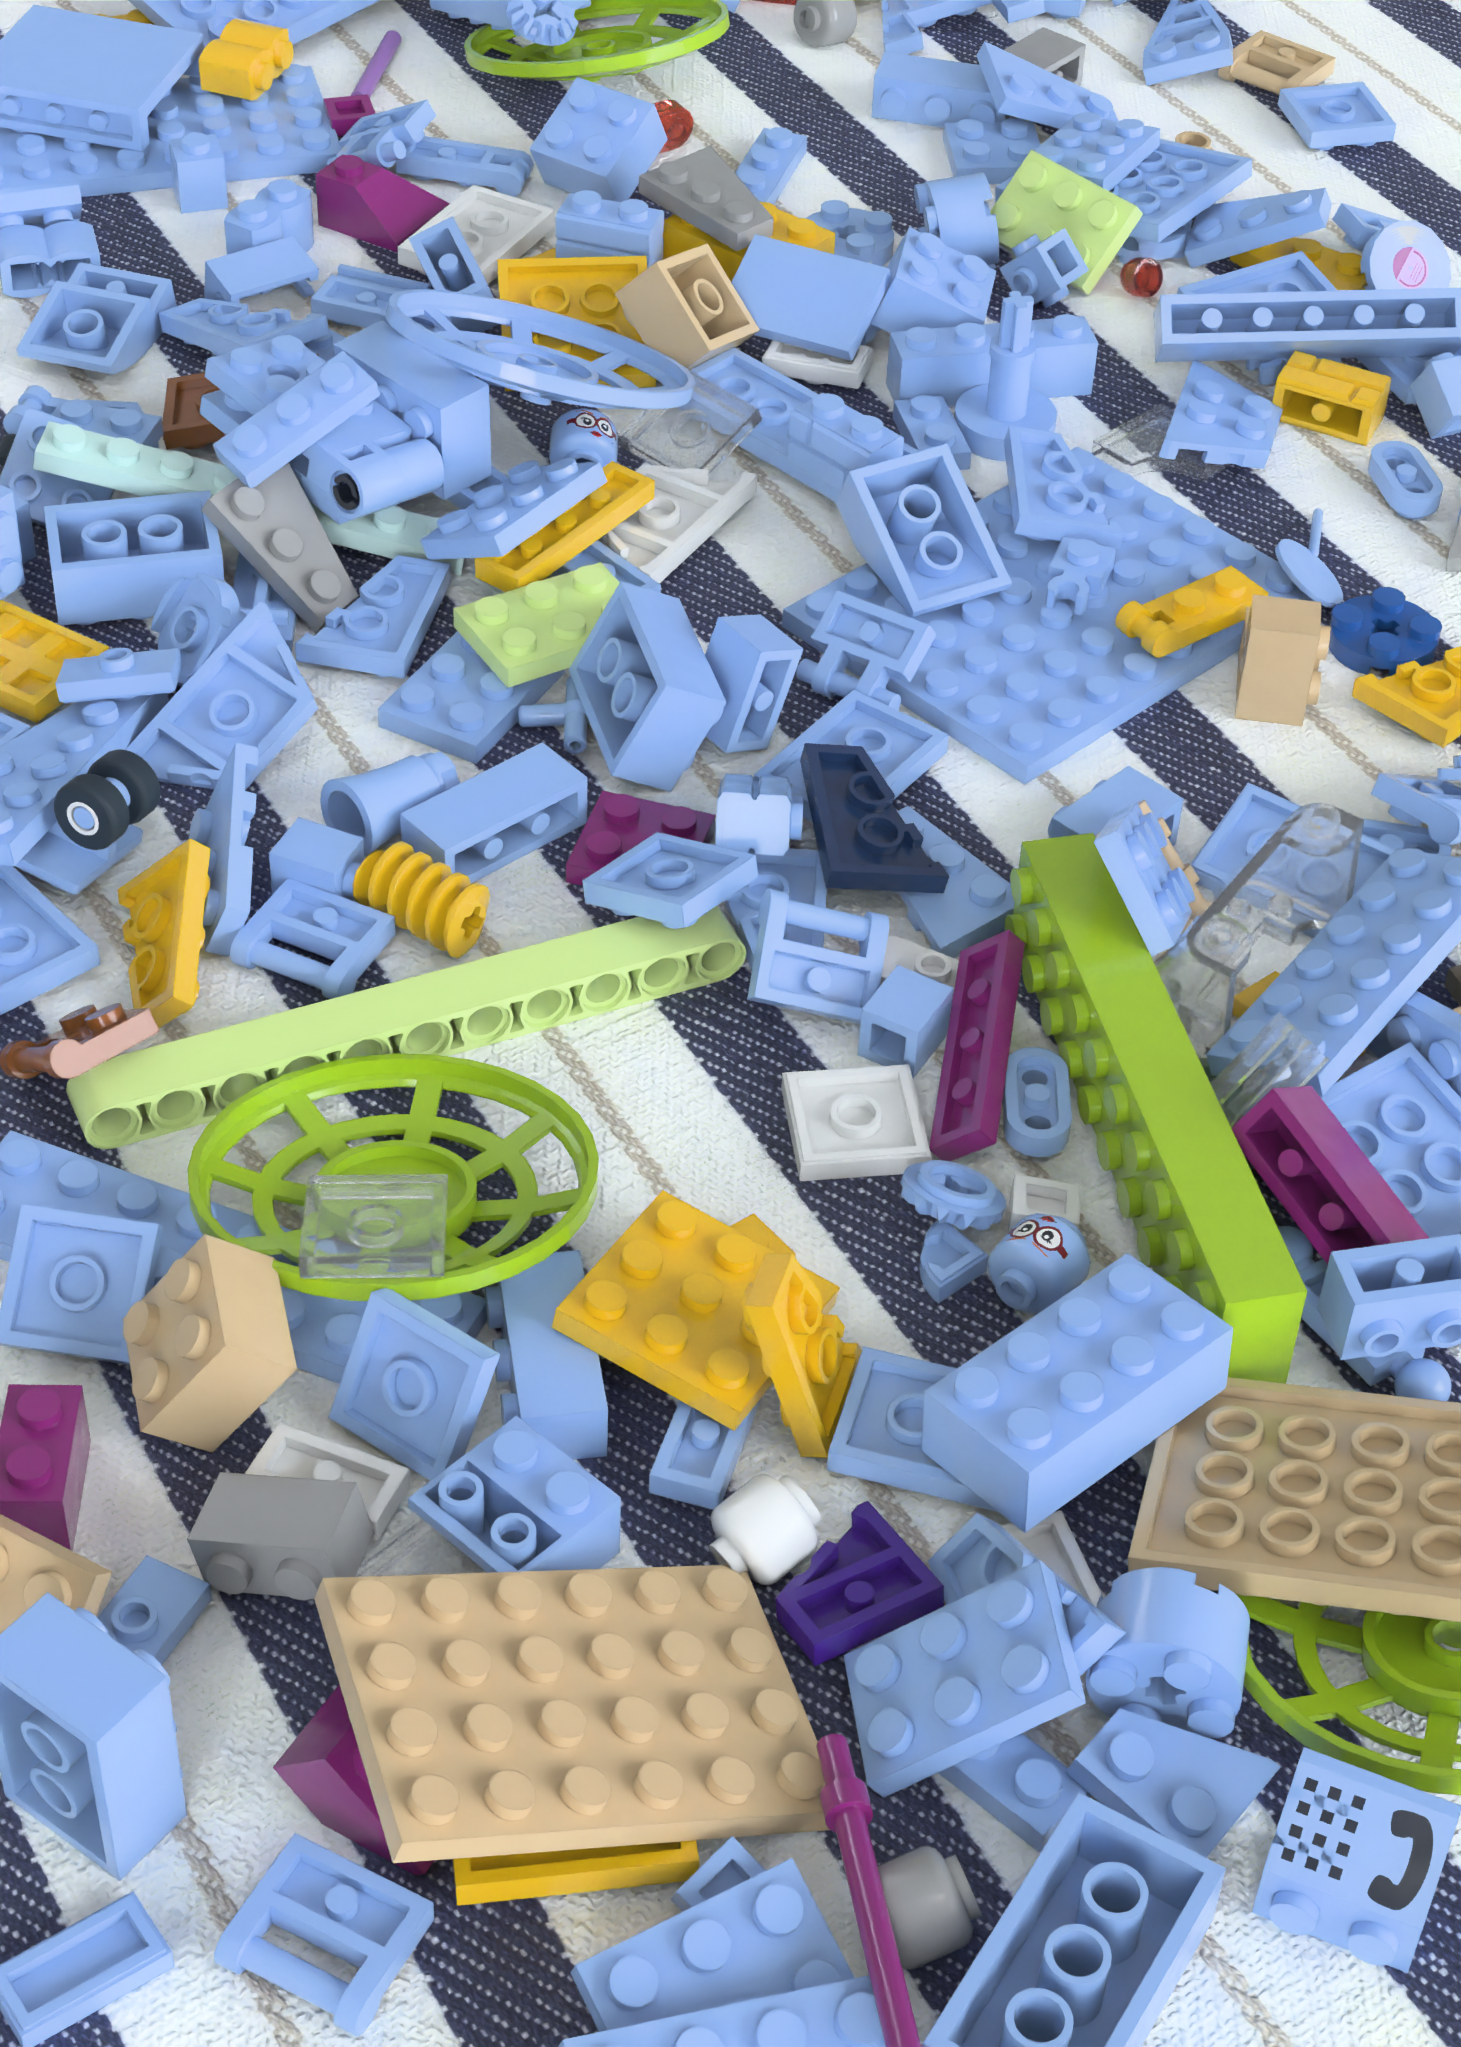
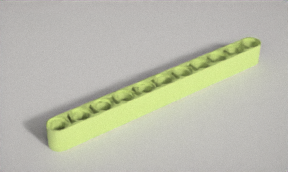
(430, 1013)

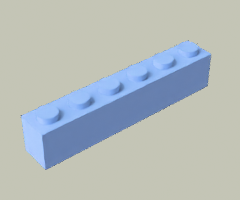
(1309, 322)

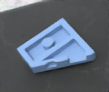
(1171, 1778)

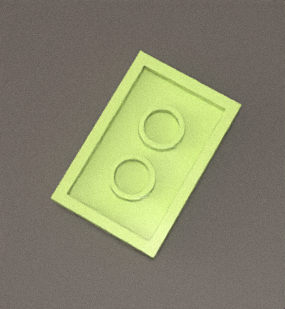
(1050, 198)
(536, 625)

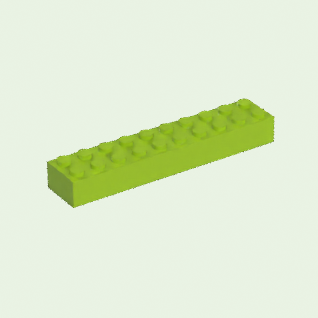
(1152, 1104)

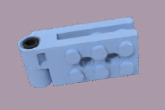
(351, 469)

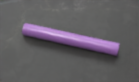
(378, 64)

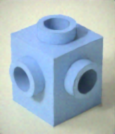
(1037, 274)

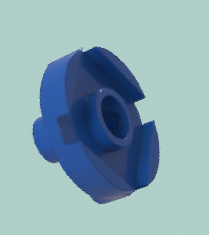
(1382, 632)

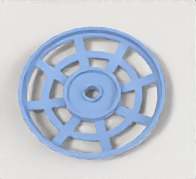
(534, 369)

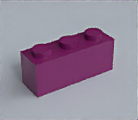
(1321, 1174)

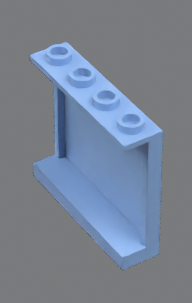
(90, 75)

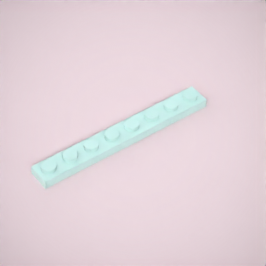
(154, 471)

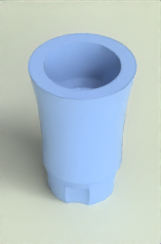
(373, 800)

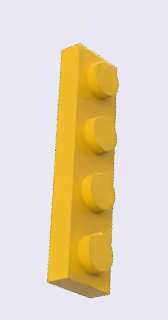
(570, 532)

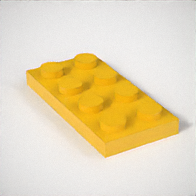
(32, 659)

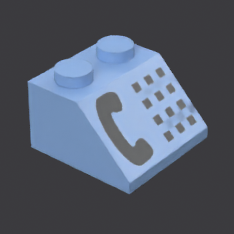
(1356, 1860)

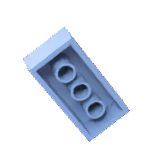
(1075, 1391)
(1086, 1940)

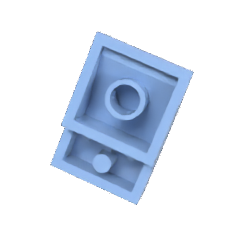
(98, 319)

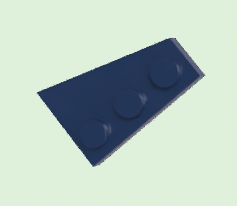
(858, 828)

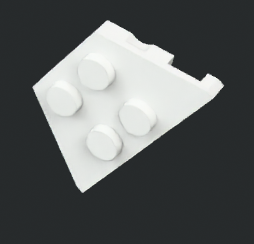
(678, 519)

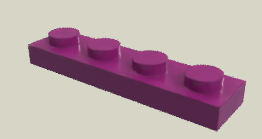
(977, 1047)

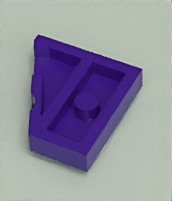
(857, 1589)

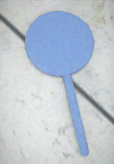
(1307, 569)

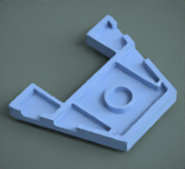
(904, 16)

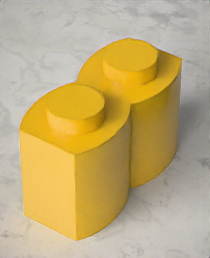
(245, 59)

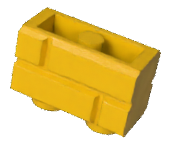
(1331, 397)

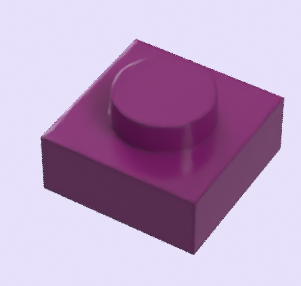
(346, 111)

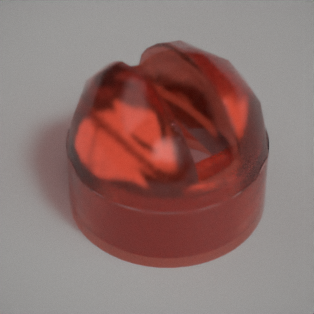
(1141, 277)

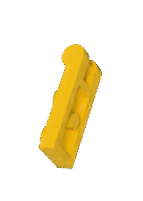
(1189, 612)

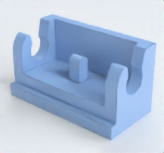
(260, 271)

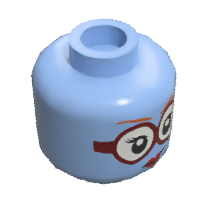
(584, 436)
(1038, 1262)

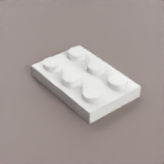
(492, 227)

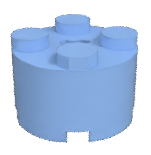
(958, 216)
(1178, 1652)

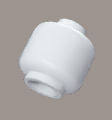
(765, 1528)

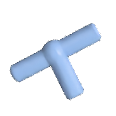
(569, 714)

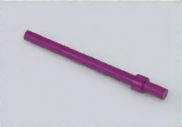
(847, 1814)

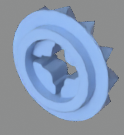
(551, 29)
(953, 1194)

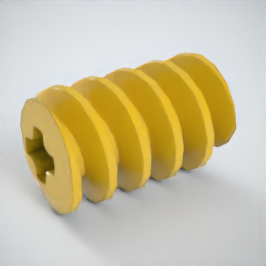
(423, 897)

